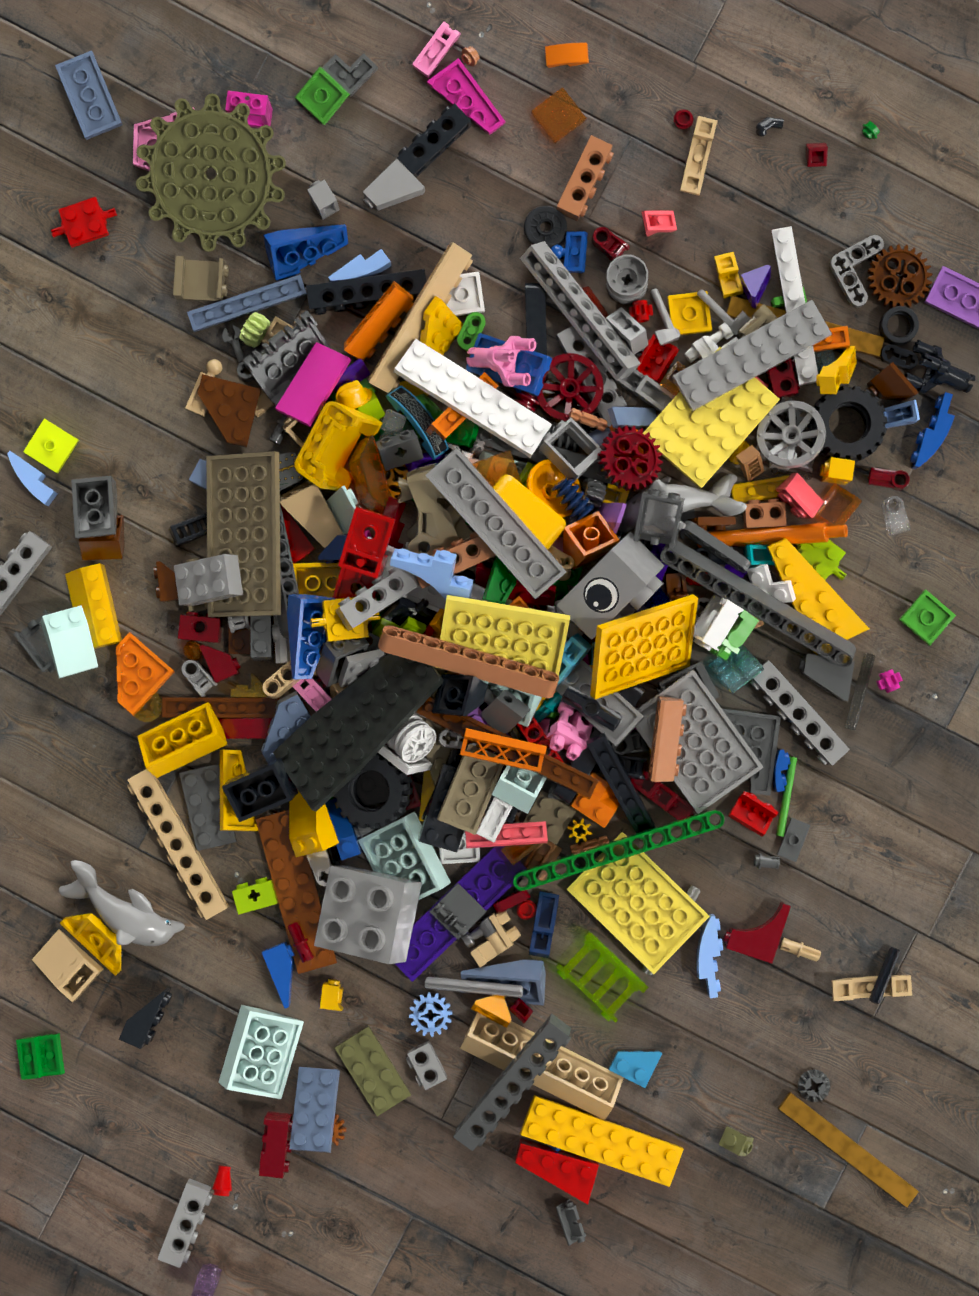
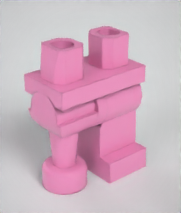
(570, 734)

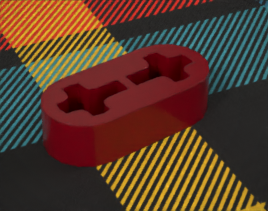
(511, 901)

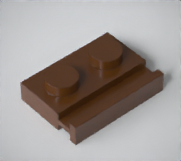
(717, 523)

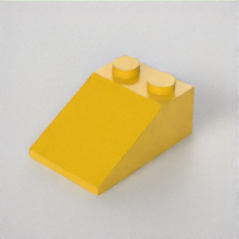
(309, 829)

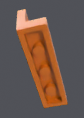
(450, 419)
(503, 742)

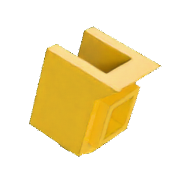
(615, 495)
(331, 995)

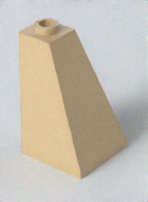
(312, 512)

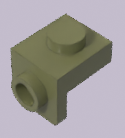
(736, 1142)

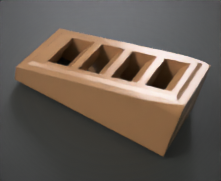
(750, 463)

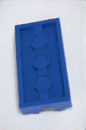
(526, 362)

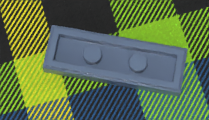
(632, 416)

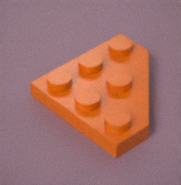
(138, 673)

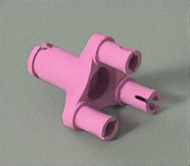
(503, 359)

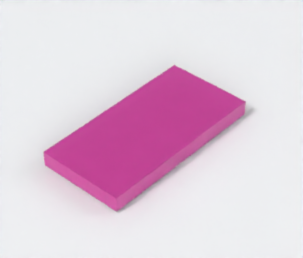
(313, 384)

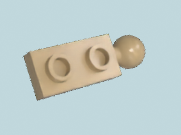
(194, 403)

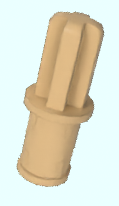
(800, 949)

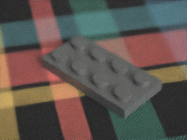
(203, 804)

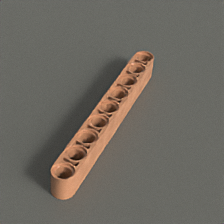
(468, 661)

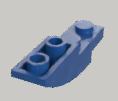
(931, 439)

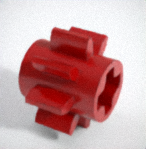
(641, 311)

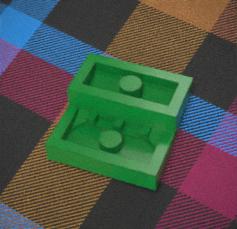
(40, 1056)

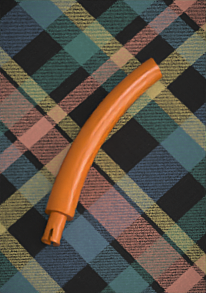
(769, 535)

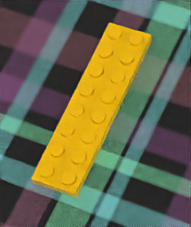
(601, 1141)

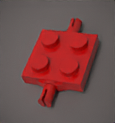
(83, 222)

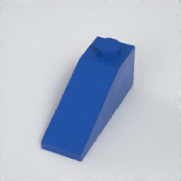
(348, 841)
(280, 965)

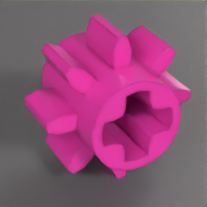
(889, 681)

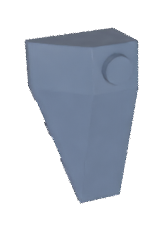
(526, 973)

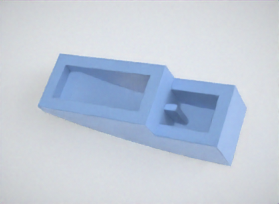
(362, 268)
(32, 479)

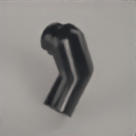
(767, 123)

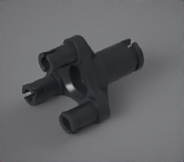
(938, 371)

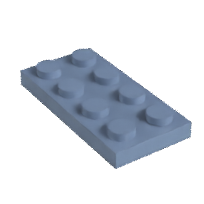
(89, 95)
(314, 1109)

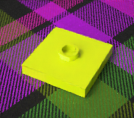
(51, 446)

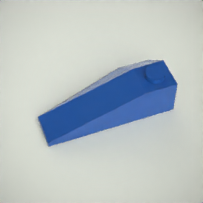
(305, 640)

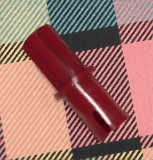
(300, 942)

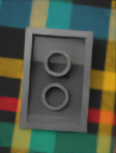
(94, 506)

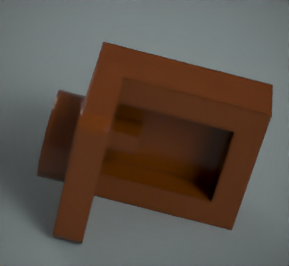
(675, 585)

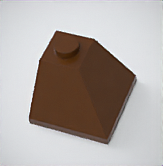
(891, 385)

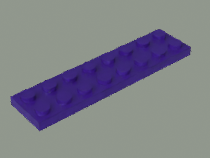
(485, 883)

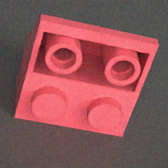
(799, 496)

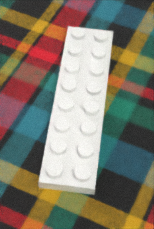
(472, 398)

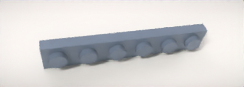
(247, 303)

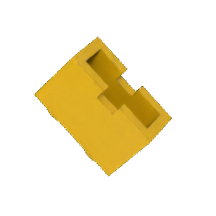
(837, 471)

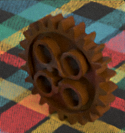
(917, 281)

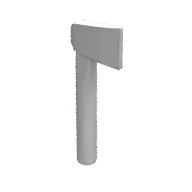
(734, 325)
(670, 333)

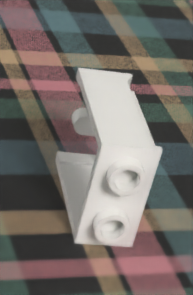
(715, 622)

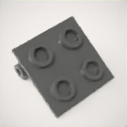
(458, 911)

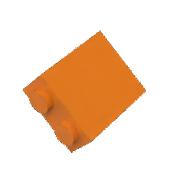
(588, 539)

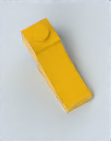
(837, 372)

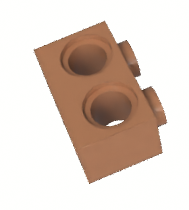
(764, 519)

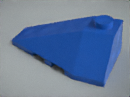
(296, 248)

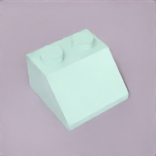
(519, 787)

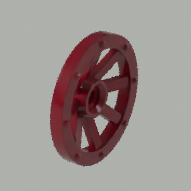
(571, 358)

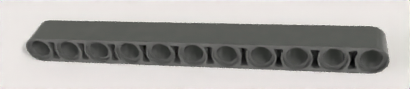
(765, 610)

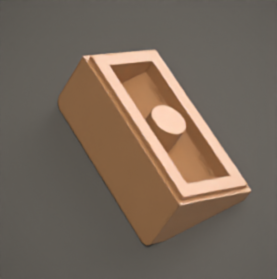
(542, 854)

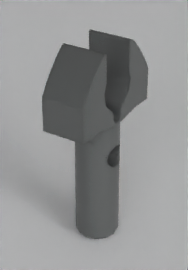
(235, 342)

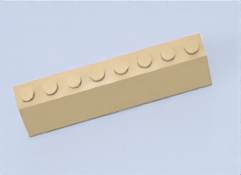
(439, 284)
(566, 1077)

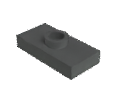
(793, 839)

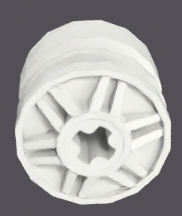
(413, 739)

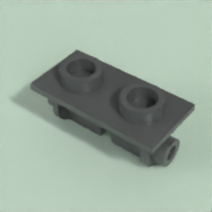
(568, 1218)

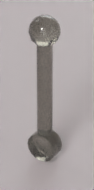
(807, 476)

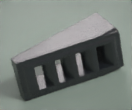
(181, 526)

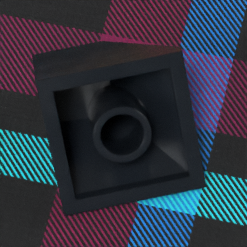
(459, 695)

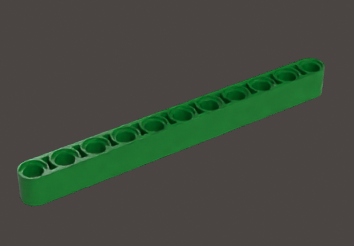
(626, 842)

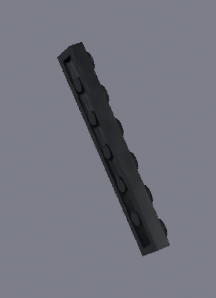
(620, 783)

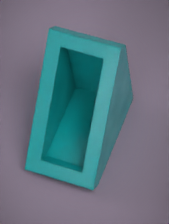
(758, 555)

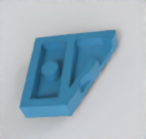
(635, 1065)

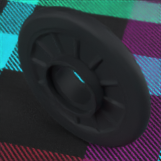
(545, 214)

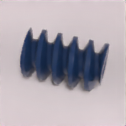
(572, 498)

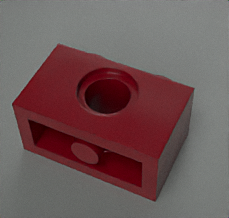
(188, 631)

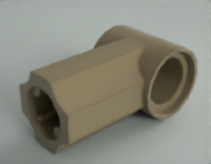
(759, 319)

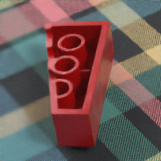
(561, 1168)

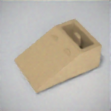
(67, 965)

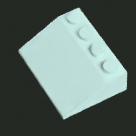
(400, 854)
(260, 1052)

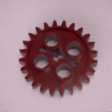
(631, 441)

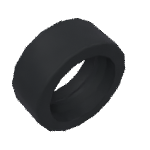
(911, 316)

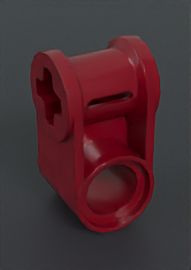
(610, 245)

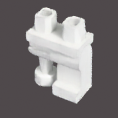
(707, 344)

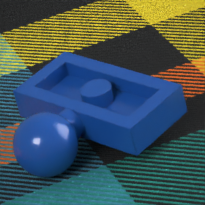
(574, 251)

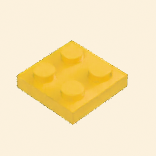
(689, 313)

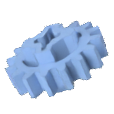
(420, 1015)

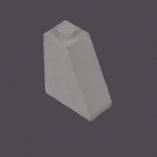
(392, 187)

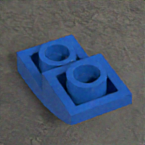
(781, 763)

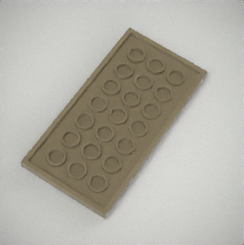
(246, 523)

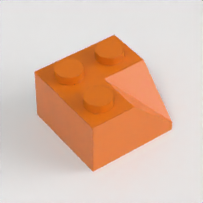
(601, 804)

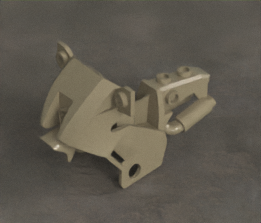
(441, 519)

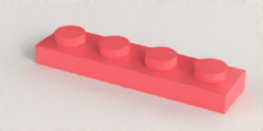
(511, 835)

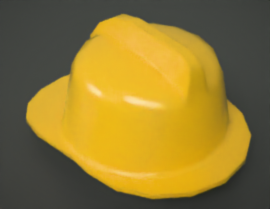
(353, 394)

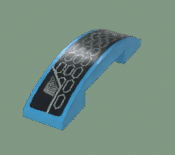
(419, 418)

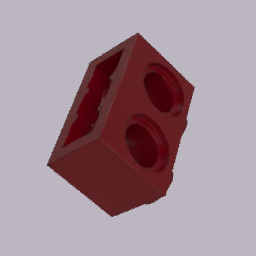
(775, 377)

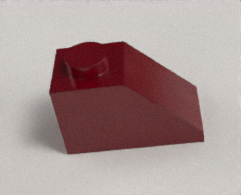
(220, 663)

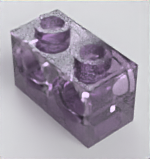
(207, 1280)

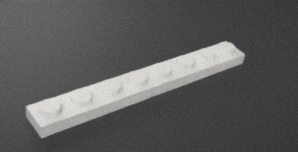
(793, 296)

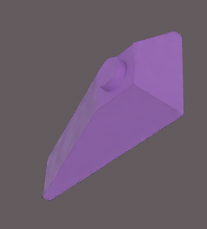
(612, 514)

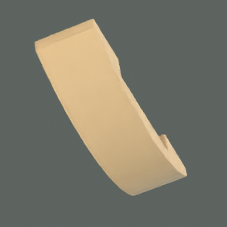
(698, 155)
(862, 987)

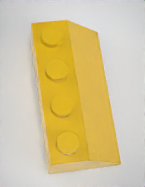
(91, 589)
(181, 740)

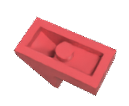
(659, 222)

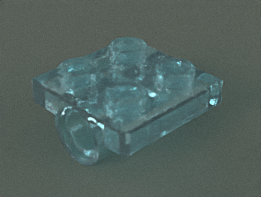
(737, 669)

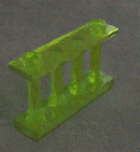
(620, 971)

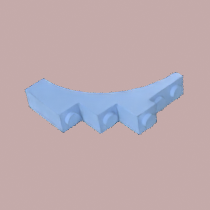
(435, 570)

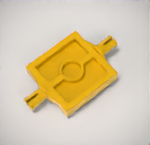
(334, 626)

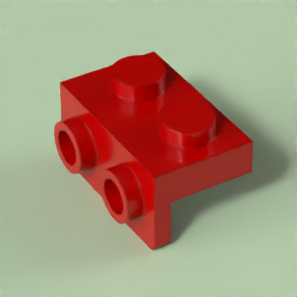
(656, 359)
(753, 813)

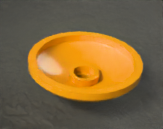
(544, 477)

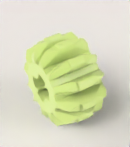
(254, 329)

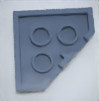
(288, 717)

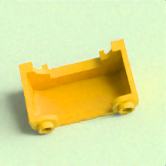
(331, 444)
(535, 513)

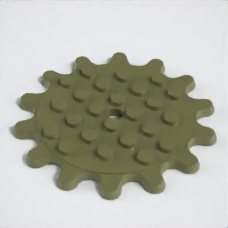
(180, 179)

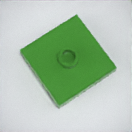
(322, 95)
(927, 617)

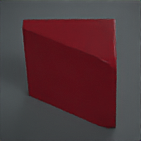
(816, 154)
(521, 1010)

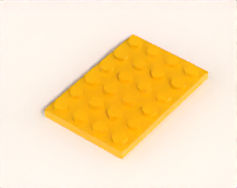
(643, 646)

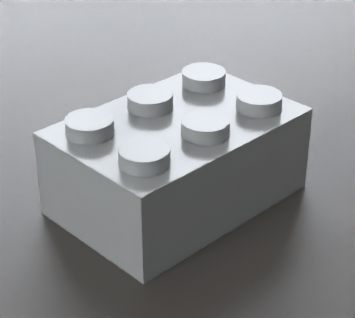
(208, 580)

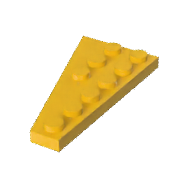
(813, 594)

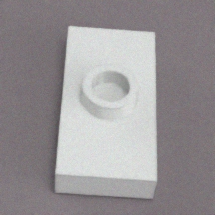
(494, 819)

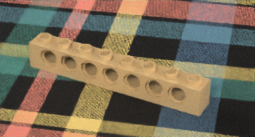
(198, 866)

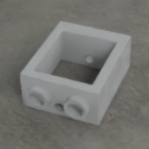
(581, 439)

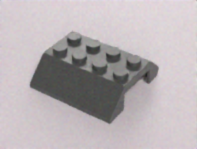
(284, 356)

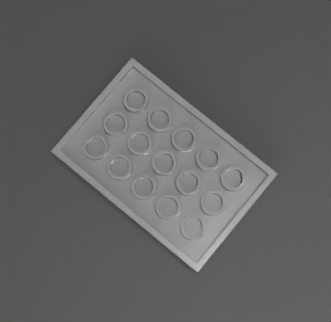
(712, 750)

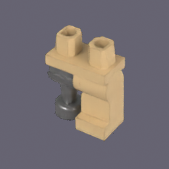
(496, 938)

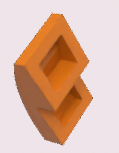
(566, 54)

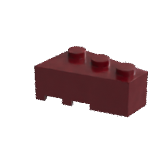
(276, 1145)

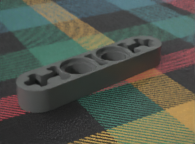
(716, 546)

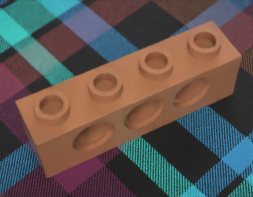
(594, 149)
(465, 560)

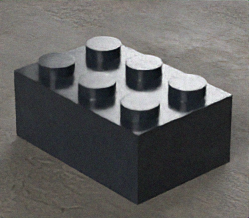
(259, 790)

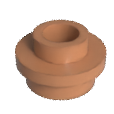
(470, 56)

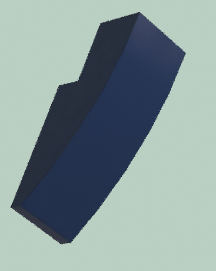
(544, 924)

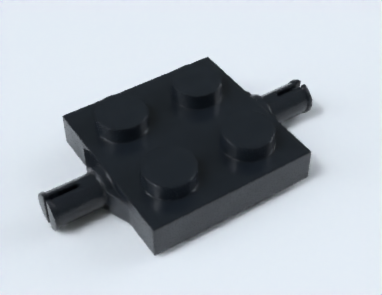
(405, 608)

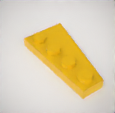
(231, 766)

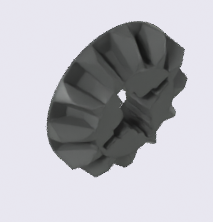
(805, 1082)

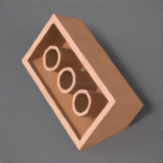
(666, 739)

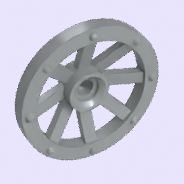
(790, 430)

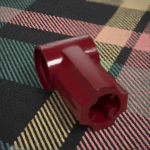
(886, 477)

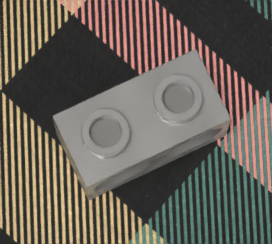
(323, 199)
(629, 330)
(431, 1063)

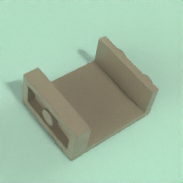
(200, 279)

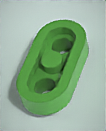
(470, 331)

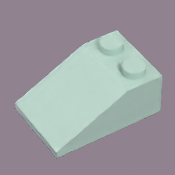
(69, 641)

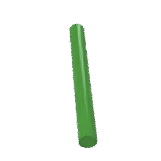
(786, 797)

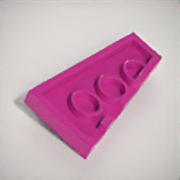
(461, 89)

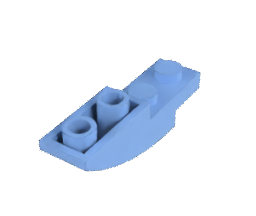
(709, 947)

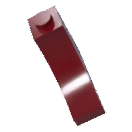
(759, 941)

